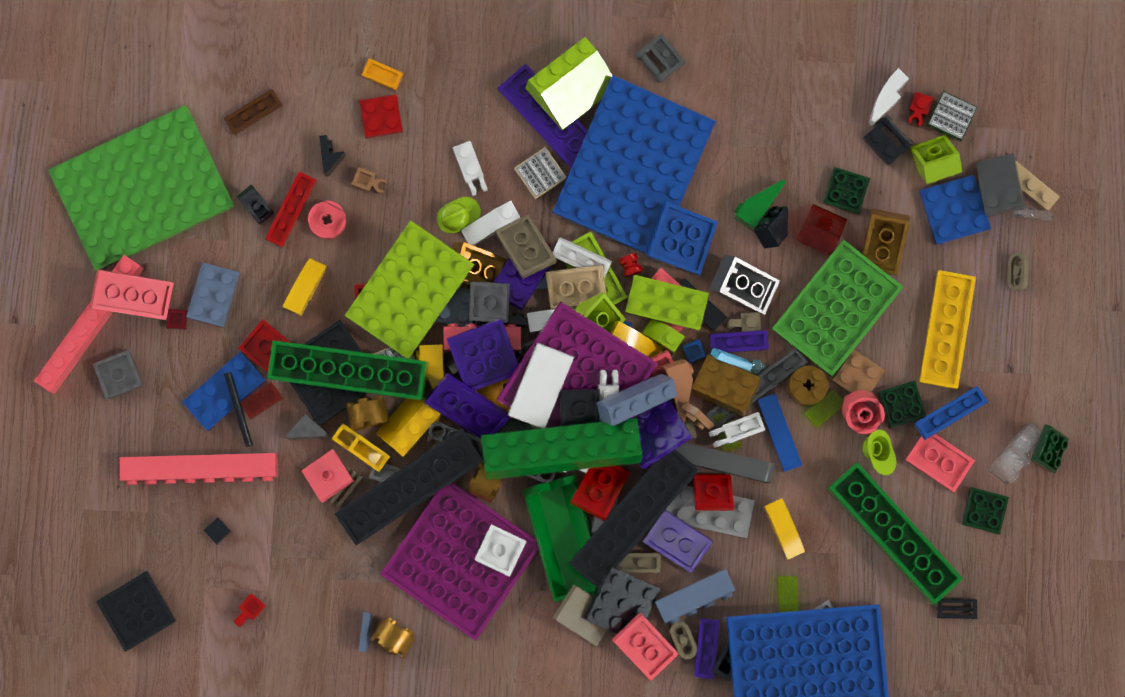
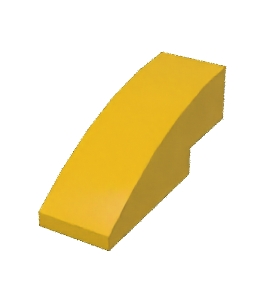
(304, 287)
(636, 339)
(360, 447)
(784, 528)

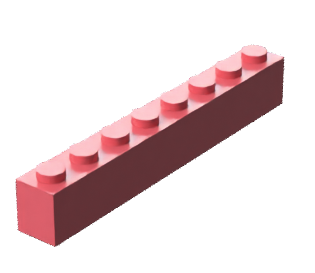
(79, 337)
(198, 468)

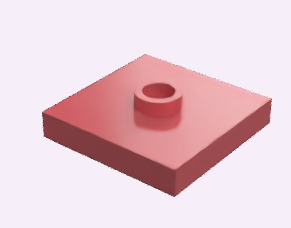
(327, 475)

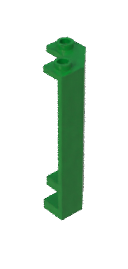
(560, 533)

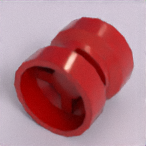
(630, 265)

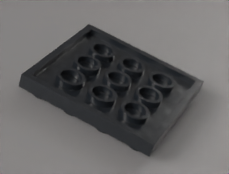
(323, 401)

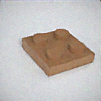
(858, 373)

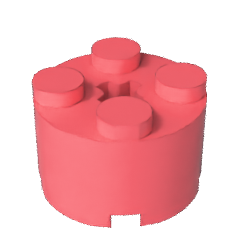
(872, 410)

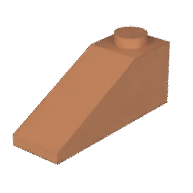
(682, 377)

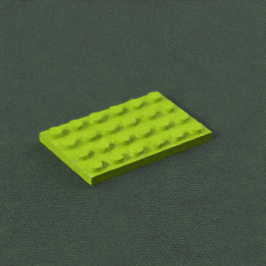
(409, 289)

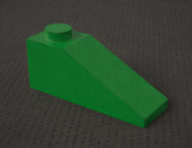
(756, 206)

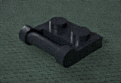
(883, 145)

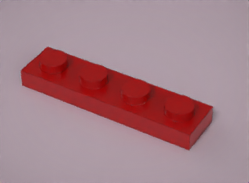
(290, 209)

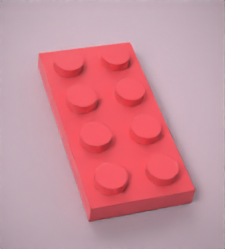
(131, 294)

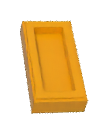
(382, 74)

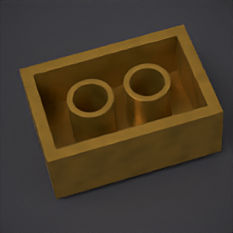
(726, 385)

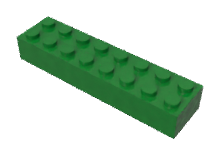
(348, 370)
(561, 449)
(894, 534)

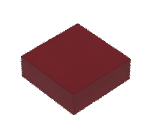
(176, 319)

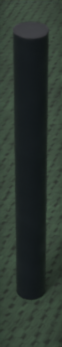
(238, 409)

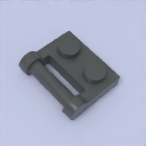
(664, 54)

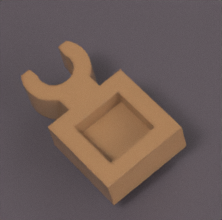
(366, 180)

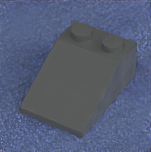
(1000, 185)
(744, 284)

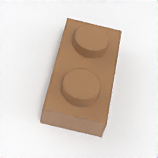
(697, 417)

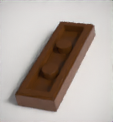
(253, 112)

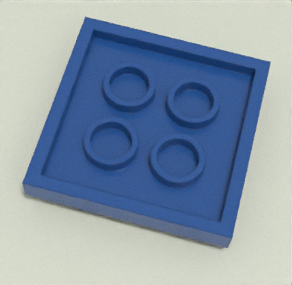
(954, 210)
(682, 238)

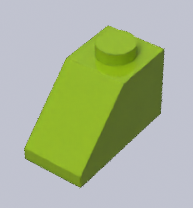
(663, 335)

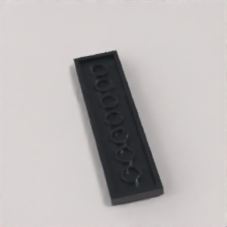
(409, 486)
(633, 516)

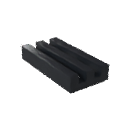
(940, 609)

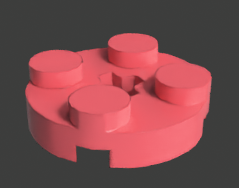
(322, 210)

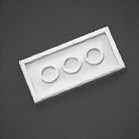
(540, 385)

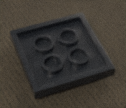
(620, 600)
(136, 611)

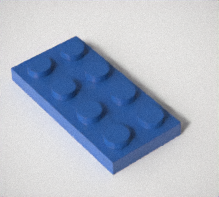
(212, 399)

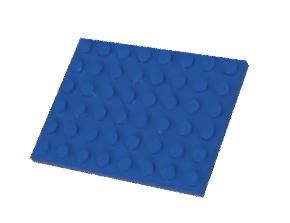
(631, 163)
(809, 653)

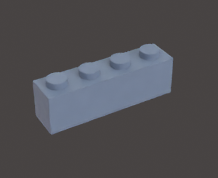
(636, 399)
(694, 596)

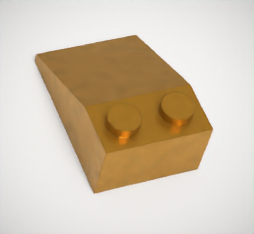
(886, 239)
(486, 264)

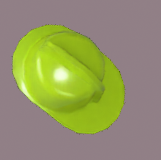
(458, 214)
(880, 452)

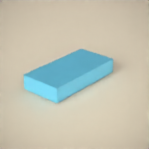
(731, 359)

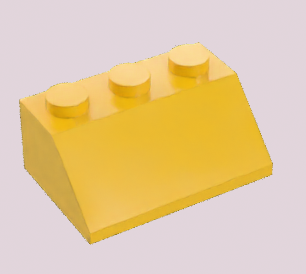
(408, 425)

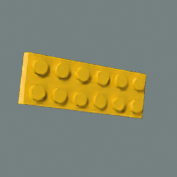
(947, 329)

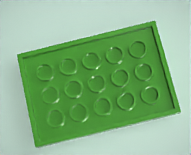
(837, 308)

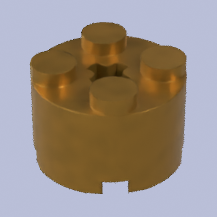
(815, 378)
(367, 413)
(484, 488)
(393, 638)

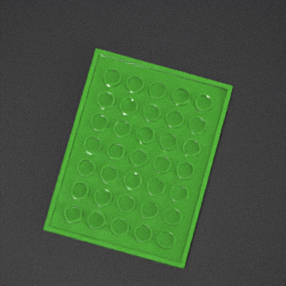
(141, 188)

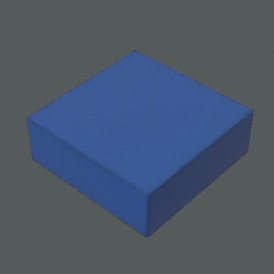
(693, 351)

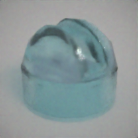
(757, 366)

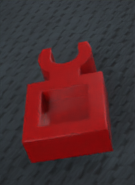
(919, 106)

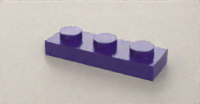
(740, 341)
(706, 648)

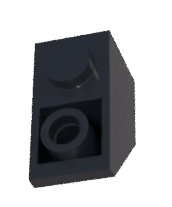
(773, 227)

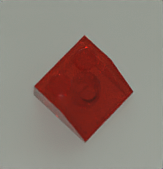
(822, 229)

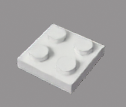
(500, 550)

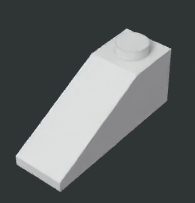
(486, 225)

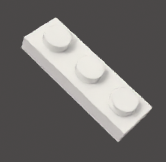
(579, 256)

